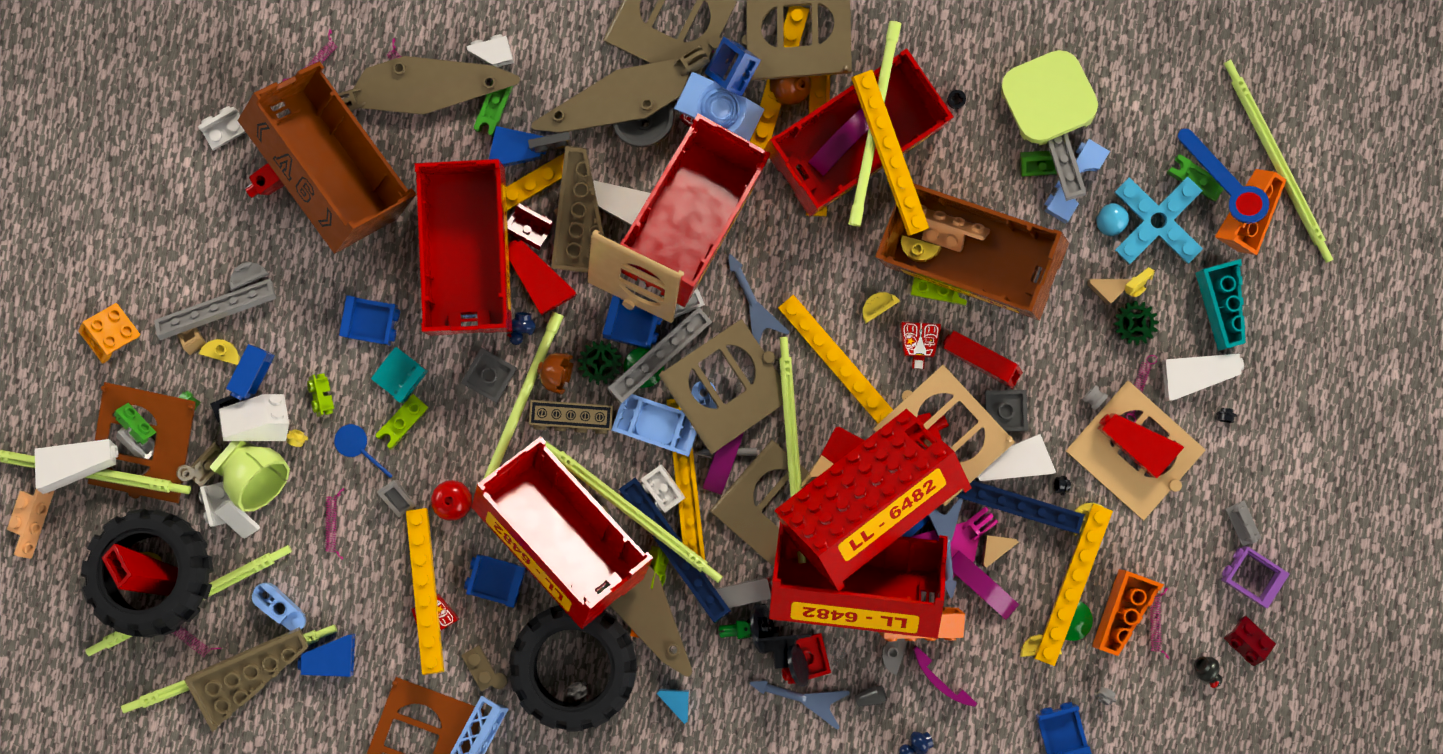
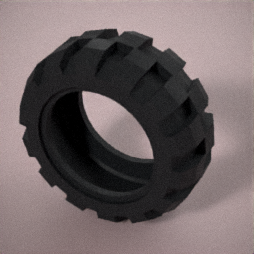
(190, 586)
(561, 714)

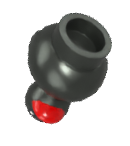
(1207, 670)

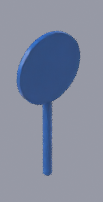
(352, 441)

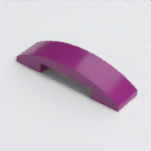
(840, 143)
(721, 466)
(983, 585)
(960, 696)

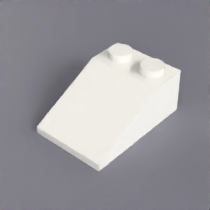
(255, 419)

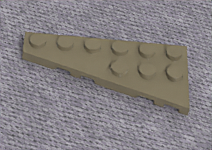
(577, 213)
(234, 681)

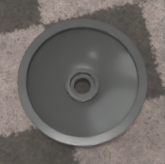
(637, 135)

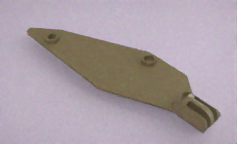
(424, 85)
(624, 95)
(651, 619)

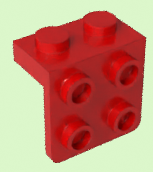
(840, 444)

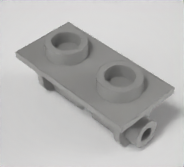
(1243, 523)

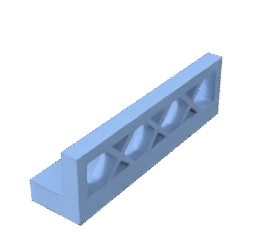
(487, 731)

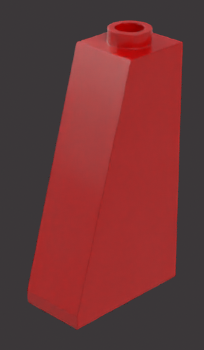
(541, 281)
(983, 359)
(1142, 445)
(139, 572)

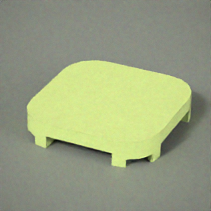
(1049, 96)

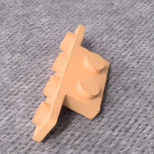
(950, 230)
(28, 520)

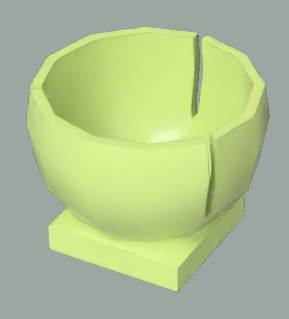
(251, 474)

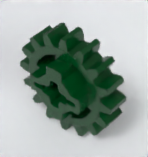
(1129, 317)
(590, 362)

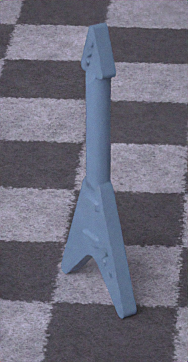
(759, 315)
(945, 525)
(816, 702)

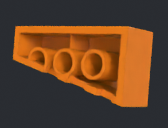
(1249, 237)
(1124, 610)
(950, 627)

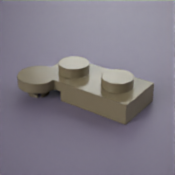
(200, 470)
(482, 670)

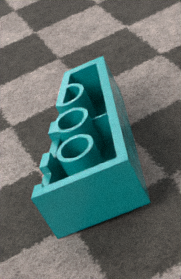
(1224, 302)

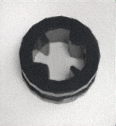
(951, 102)

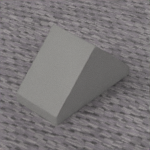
(396, 498)

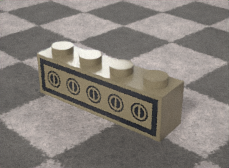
(571, 415)

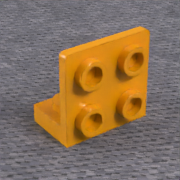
(108, 331)

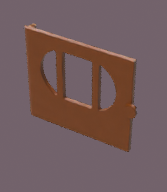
(173, 430)
(451, 712)

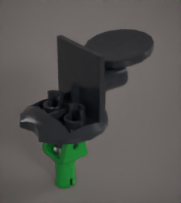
(767, 639)

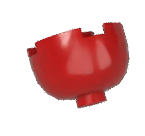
(458, 505)

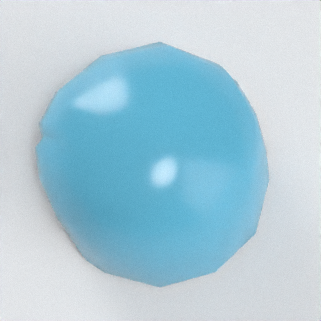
(1112, 219)

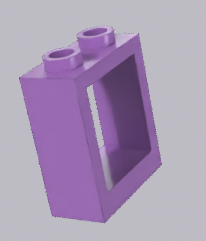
(1272, 587)

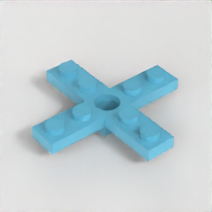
(1169, 208)

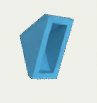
(677, 701)

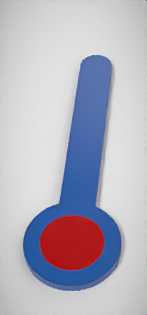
(1246, 203)

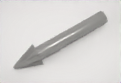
(741, 452)

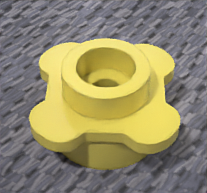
(296, 438)

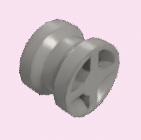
(1095, 397)

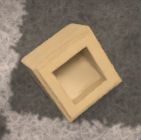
(191, 340)

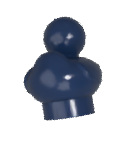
(521, 324)
(919, 744)

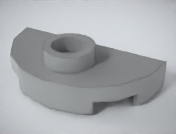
(246, 274)
(893, 654)

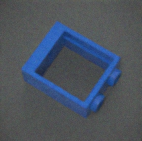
(744, 63)
(249, 372)

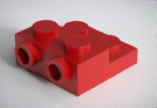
(815, 655)

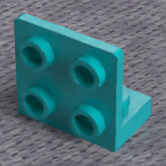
(399, 375)

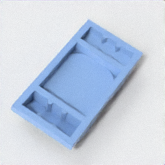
(719, 106)
(655, 424)

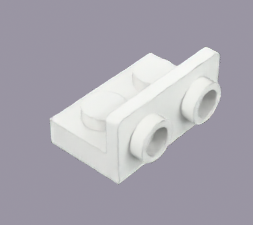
(222, 128)
(662, 489)
(212, 497)

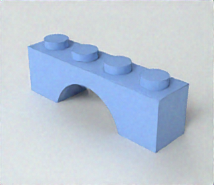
(1089, 158)

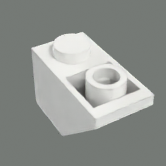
(492, 52)

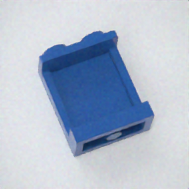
(369, 320)
(630, 326)
(495, 580)
(1062, 730)

